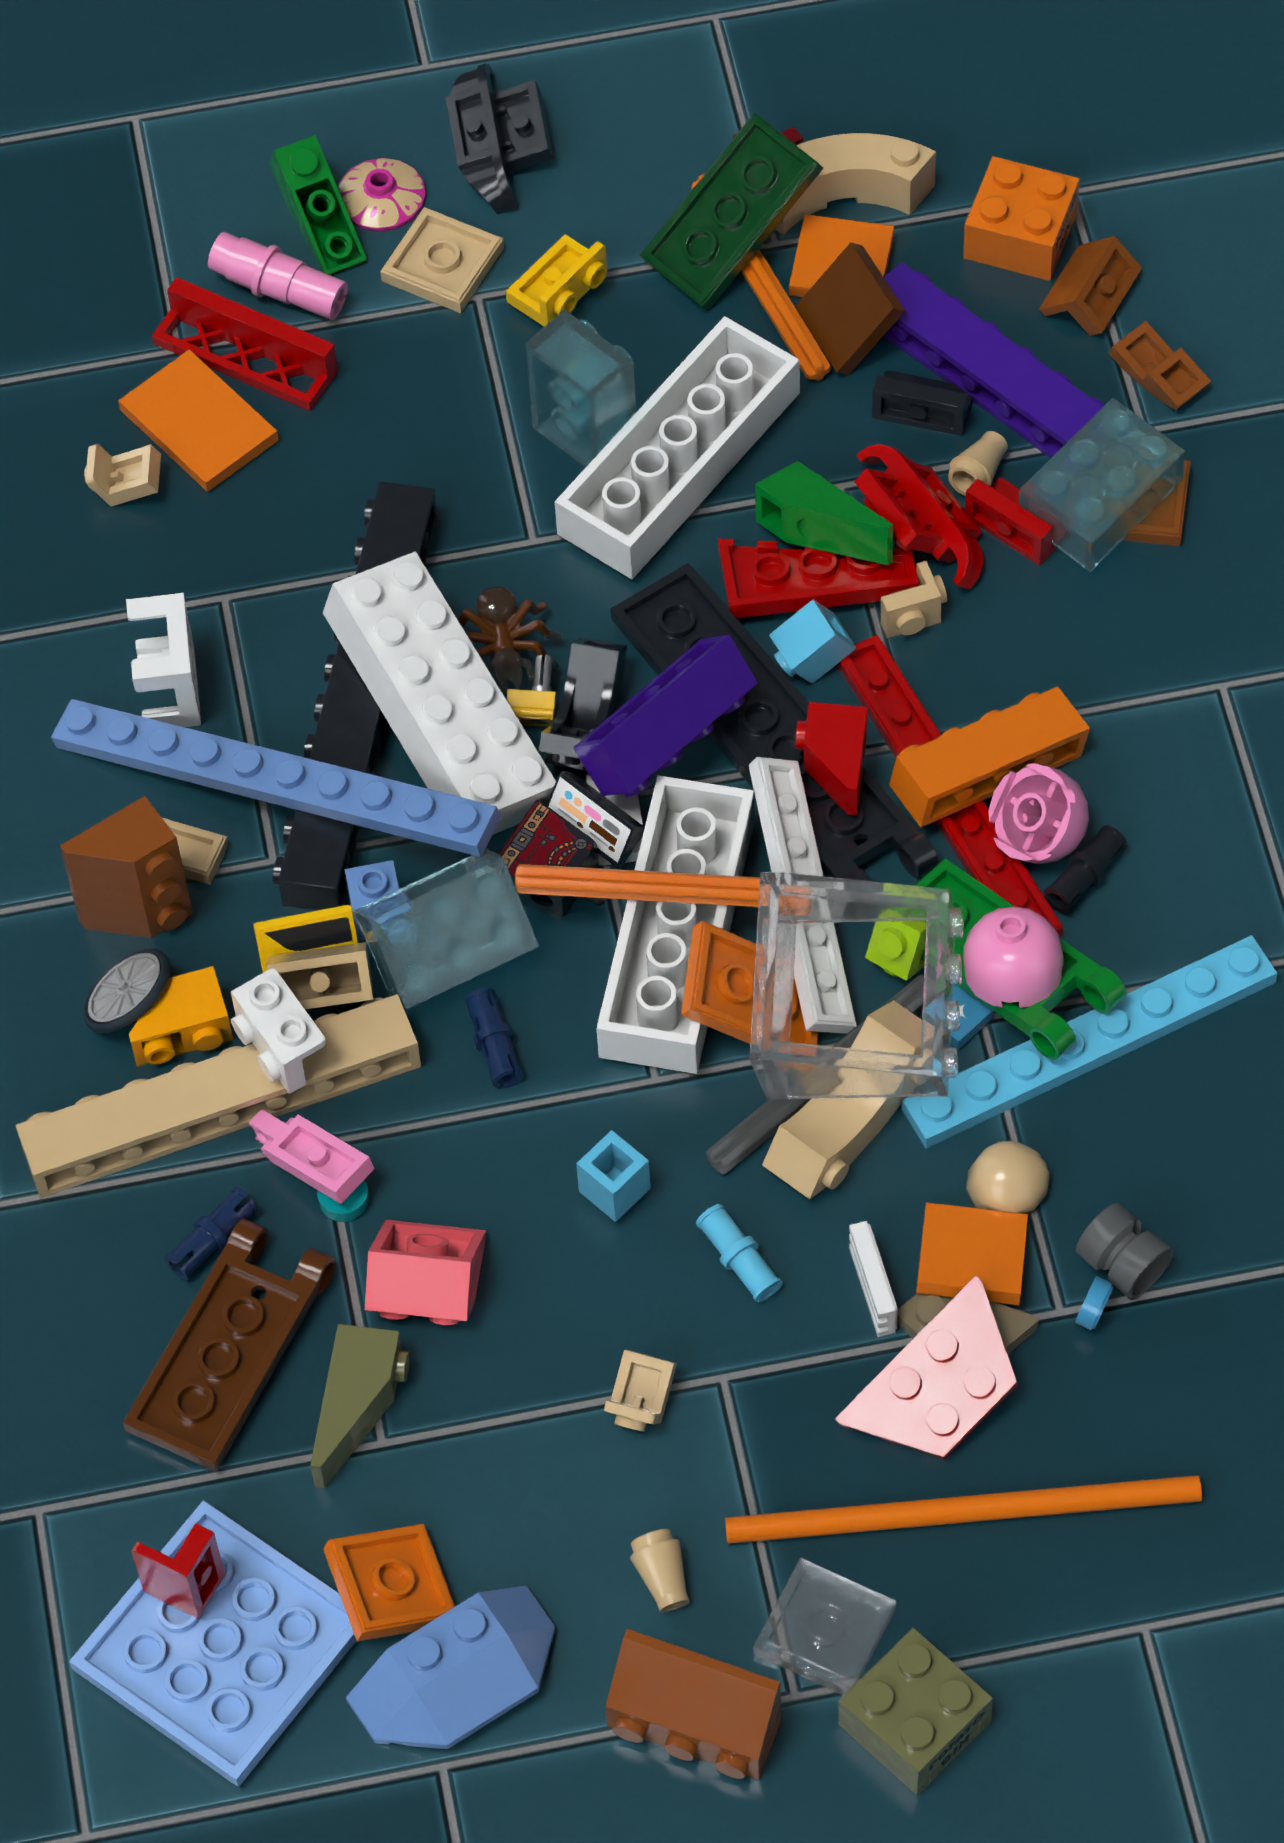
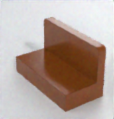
(1093, 284)

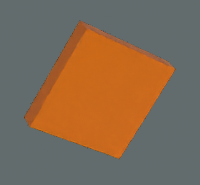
(826, 238)
(970, 1243)
(388, 1581)

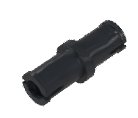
(1085, 869)

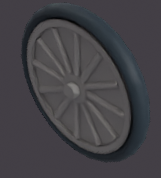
(126, 990)

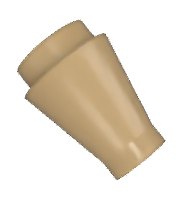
(977, 461)
(660, 1565)

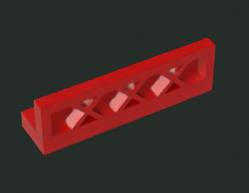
(249, 330)

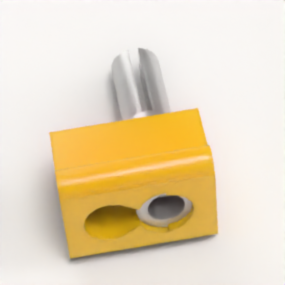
(537, 705)

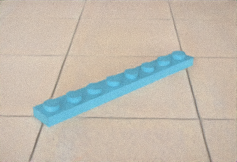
(1100, 1038)

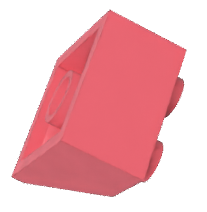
(424, 1271)

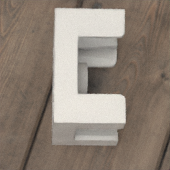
(167, 660)

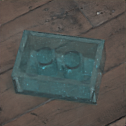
(578, 386)
(1103, 483)
(446, 928)

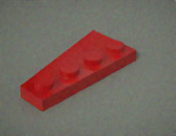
(785, 580)

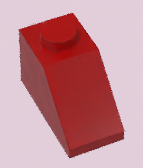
(835, 750)

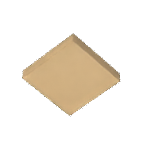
(442, 260)

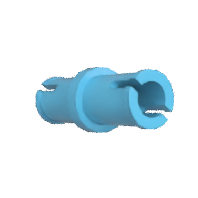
(739, 1253)

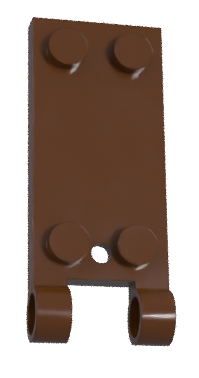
(225, 1349)

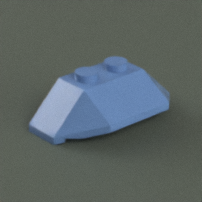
(456, 1671)

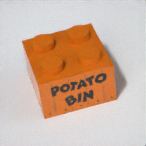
(1021, 218)

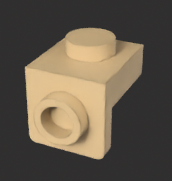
(123, 475)
(916, 607)
(640, 1390)

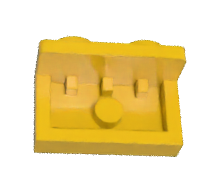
(558, 279)

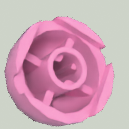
(1038, 814)
(1013, 957)

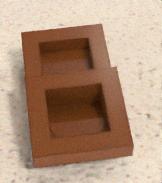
(1157, 368)

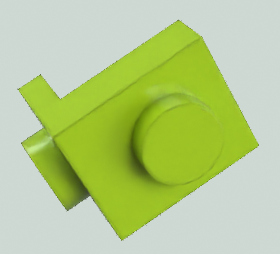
(898, 947)

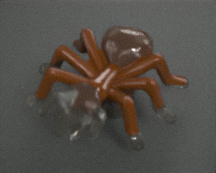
(502, 634)

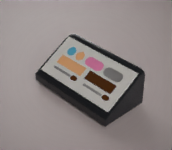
(597, 817)

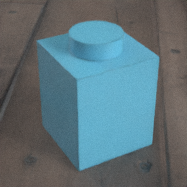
(811, 642)
(613, 1176)

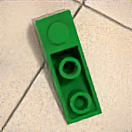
(317, 205)
(820, 516)

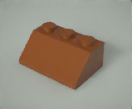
(128, 874)
(693, 1705)

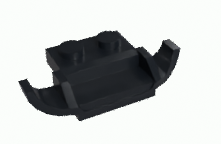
(496, 133)

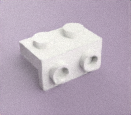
(277, 1027)

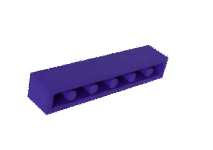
(986, 364)

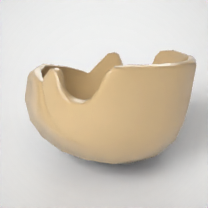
(1008, 1178)

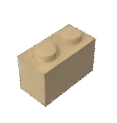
(326, 975)

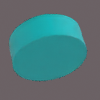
(351, 1207)

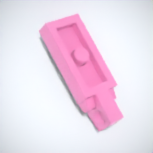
(312, 1154)

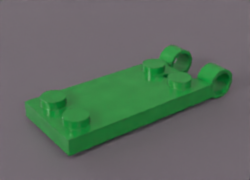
(1046, 1030)

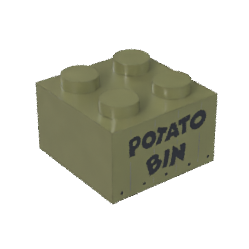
(915, 1711)

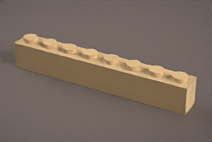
(211, 1099)

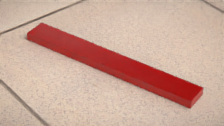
(904, 723)

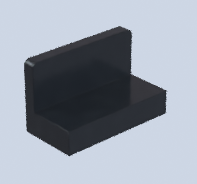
(920, 402)

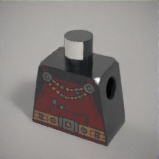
(553, 841)

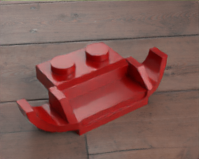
(921, 511)

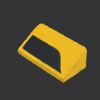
(305, 932)

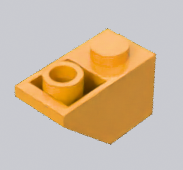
(182, 1020)

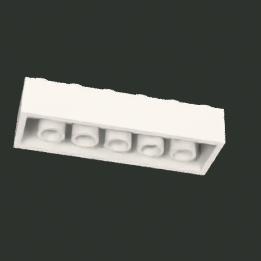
(677, 447)
(436, 689)
(690, 831)

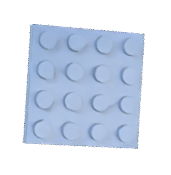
(239, 1670)

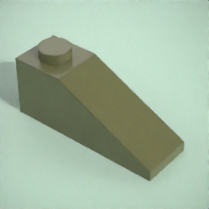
(356, 1395)

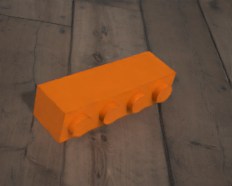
(972, 760)

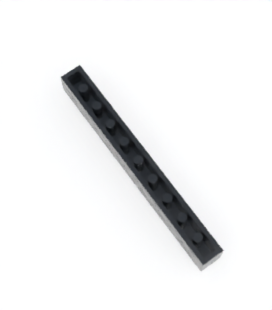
(347, 715)

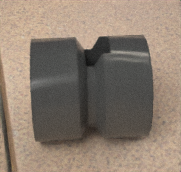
(1117, 1245)

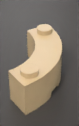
(866, 168)
(830, 1133)

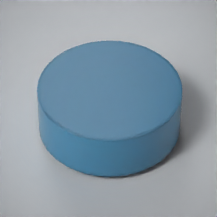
(1094, 1303)

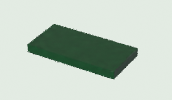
(731, 211)

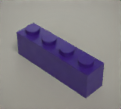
(666, 717)

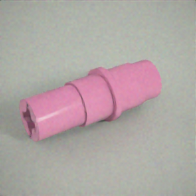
(277, 275)

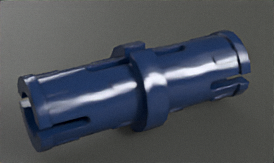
(493, 1038)
(210, 1234)

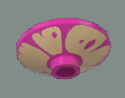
(382, 194)

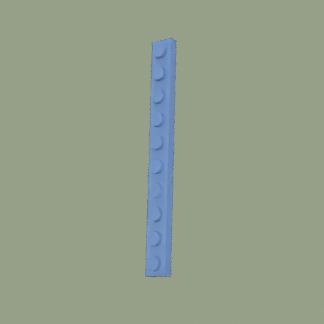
(277, 777)

